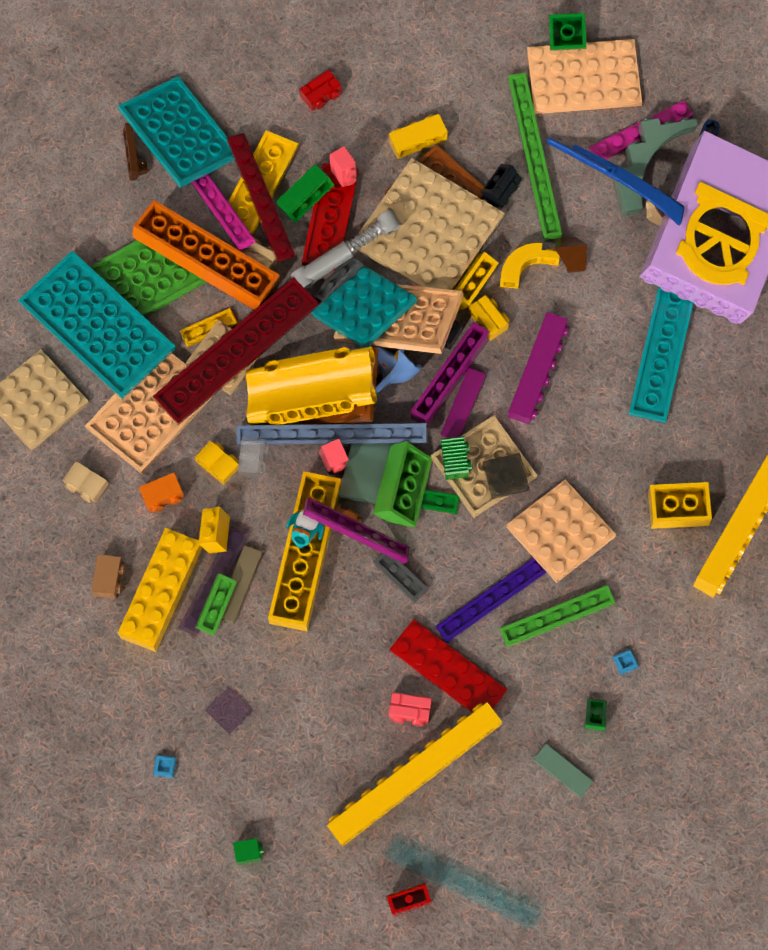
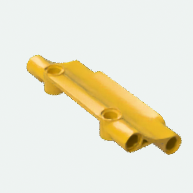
(310, 386)

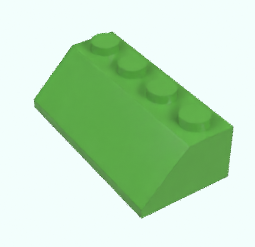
(403, 484)

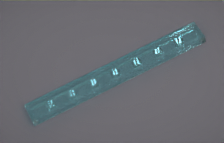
(463, 884)

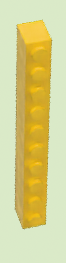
(414, 774)

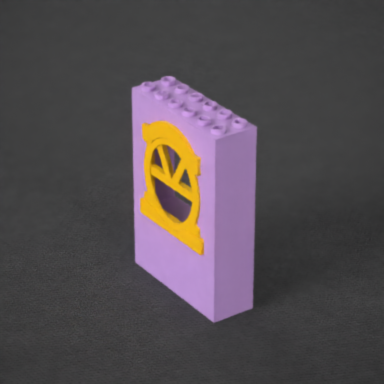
(736, 183)

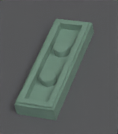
(563, 770)

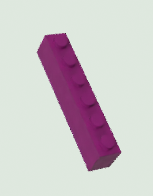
(538, 367)
(450, 374)

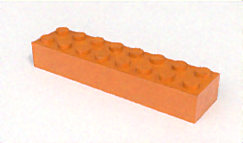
(205, 255)

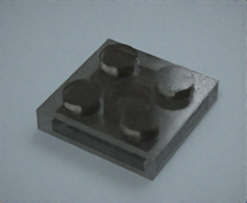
(505, 476)

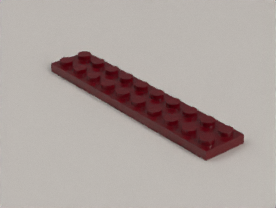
(235, 351)

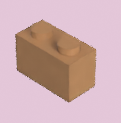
(107, 576)

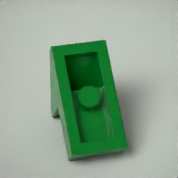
(595, 715)

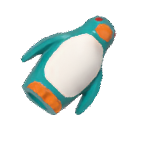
(304, 529)

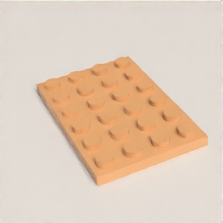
(586, 78)
(424, 324)
(137, 424)

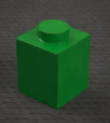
(248, 851)

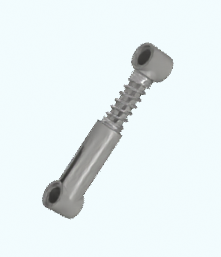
(309, 274)

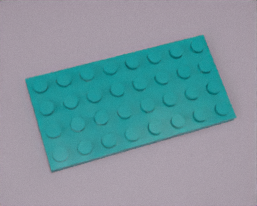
(97, 324)

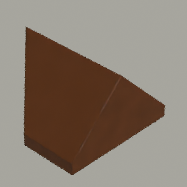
(573, 253)

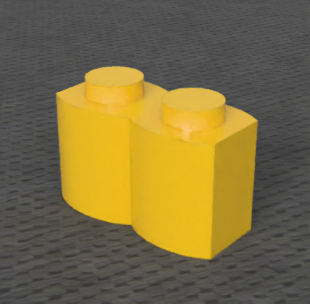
(217, 462)

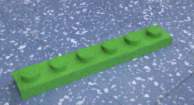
(557, 616)

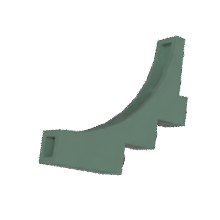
(638, 155)

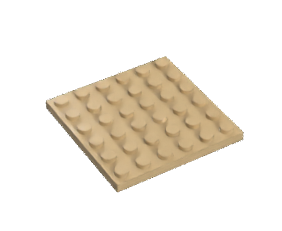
(439, 228)

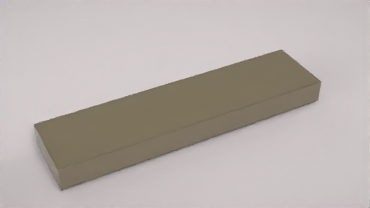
(243, 575)

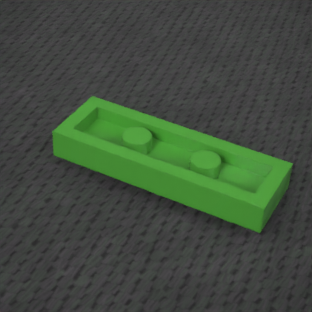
(216, 604)

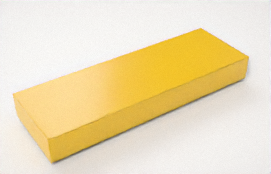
(197, 332)

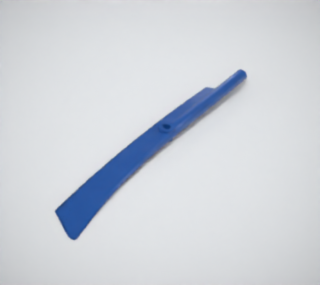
(665, 203)

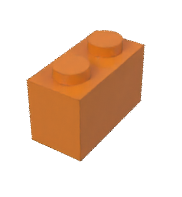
(161, 493)

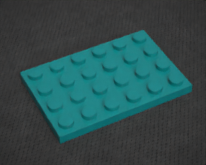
(178, 131)

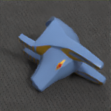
(395, 368)

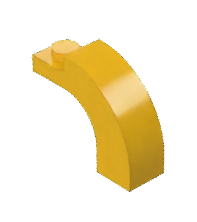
(523, 257)

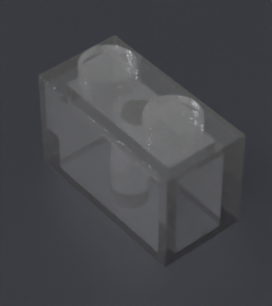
(253, 457)

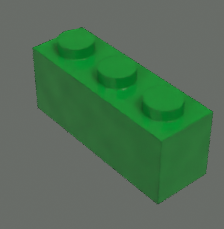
(305, 193)

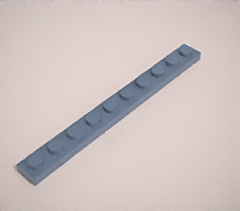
(330, 432)

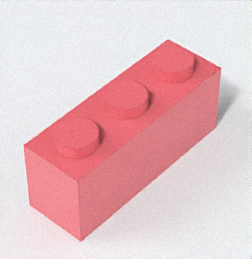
(333, 456)

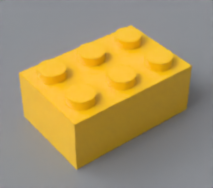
(679, 505)

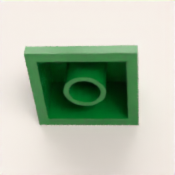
(567, 31)

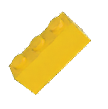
(418, 136)
(475, 278)

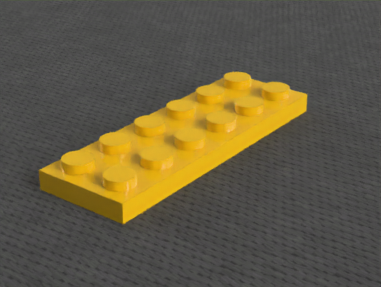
(273, 159)

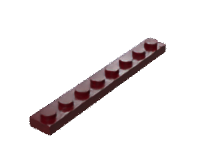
(260, 197)

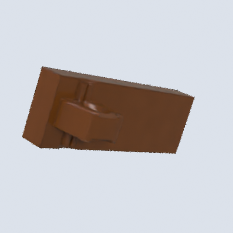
(135, 166)

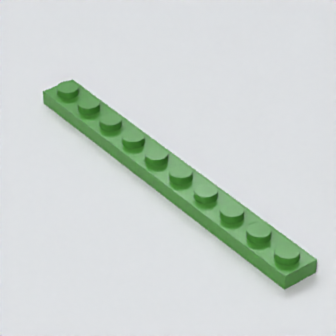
(534, 156)

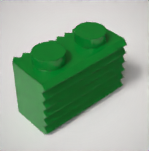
(455, 457)

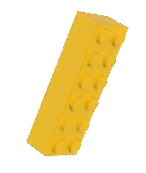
(160, 590)

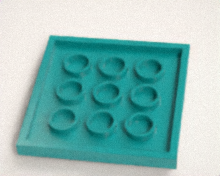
(364, 307)

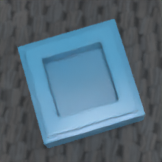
(625, 662)
(164, 766)

